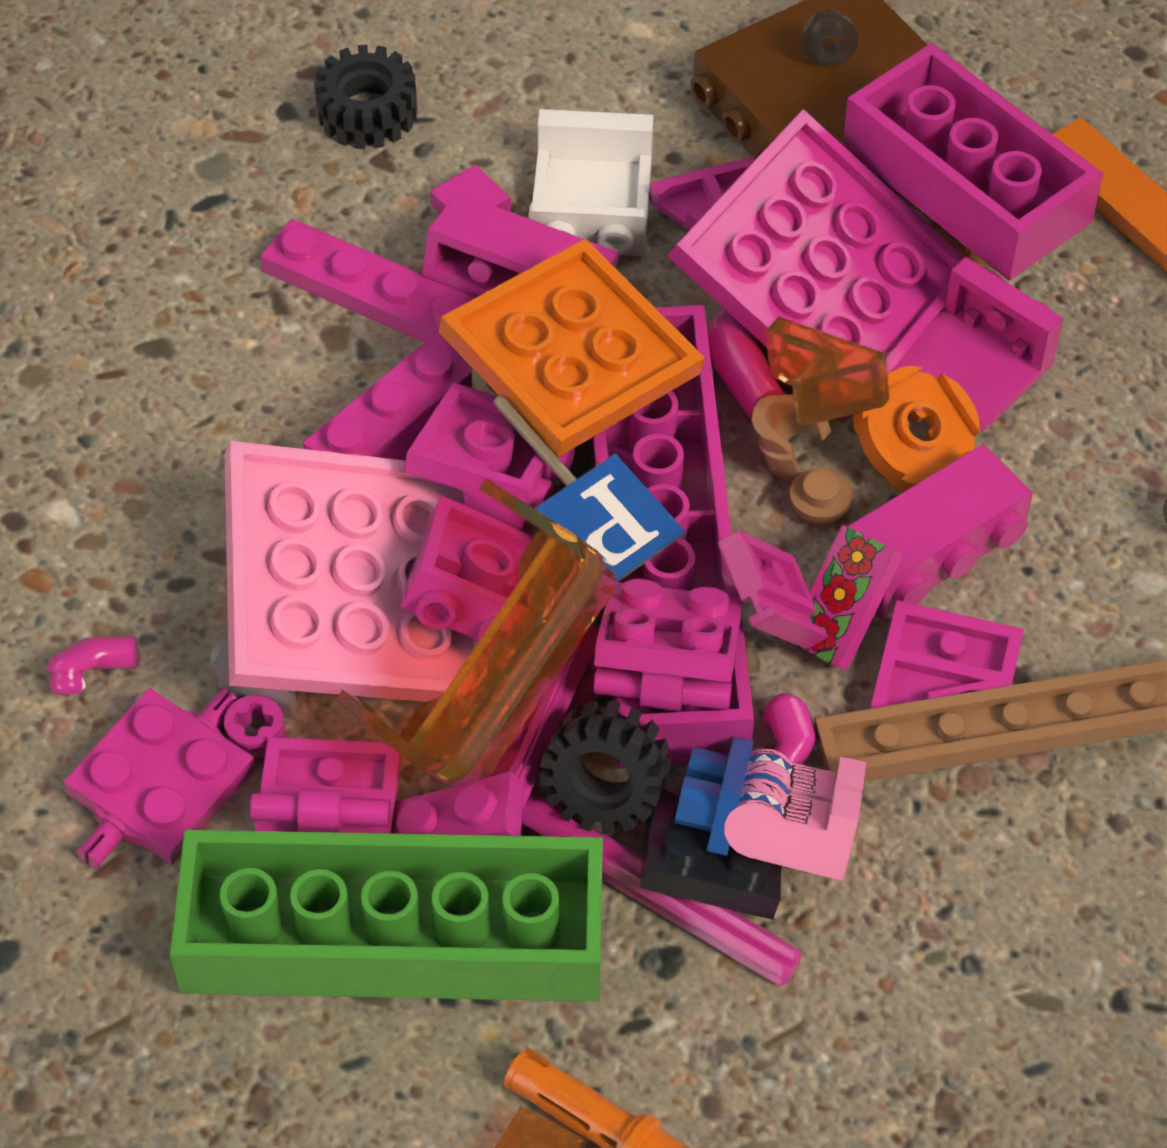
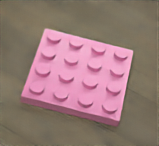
(322, 572)

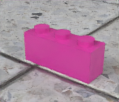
(484, 246)
(948, 523)

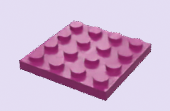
(821, 246)

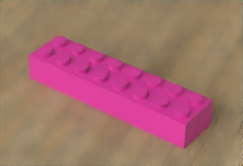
(679, 459)

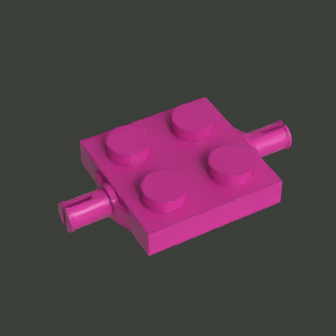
(158, 776)

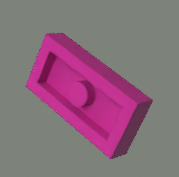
(481, 808)

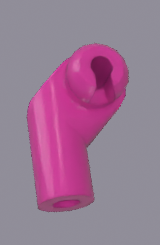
(90, 654)
(791, 727)

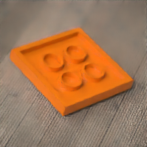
(571, 346)

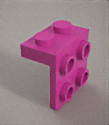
(987, 340)

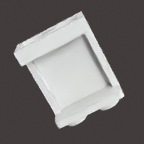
(594, 176)

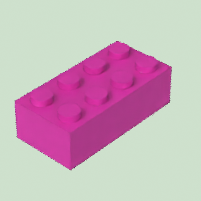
(971, 161)

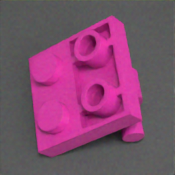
(666, 639)
(327, 786)

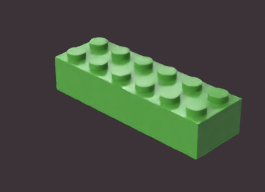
(389, 915)

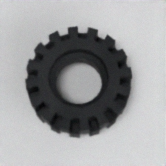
(366, 74)
(594, 797)

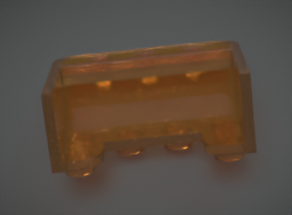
(514, 662)

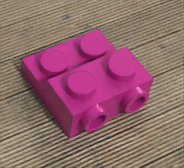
(473, 442)
(464, 569)

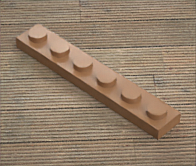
(998, 722)

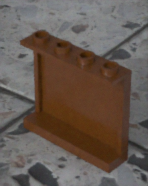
(764, 80)

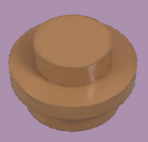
(820, 496)

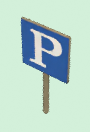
(603, 506)

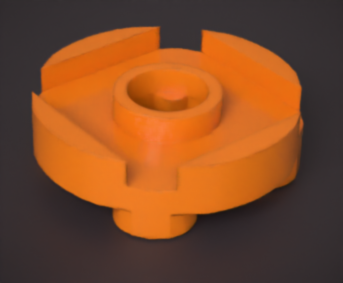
(924, 397)

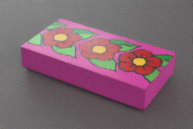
(850, 593)

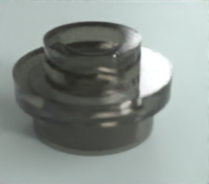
(826, 25)

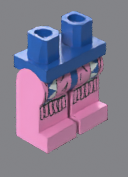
(774, 807)

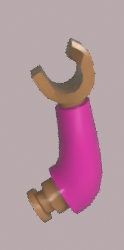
(746, 374)

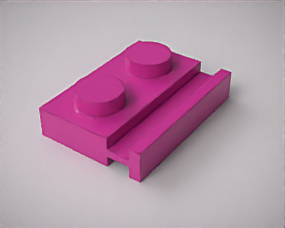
(773, 585)

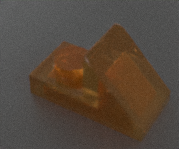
(826, 372)

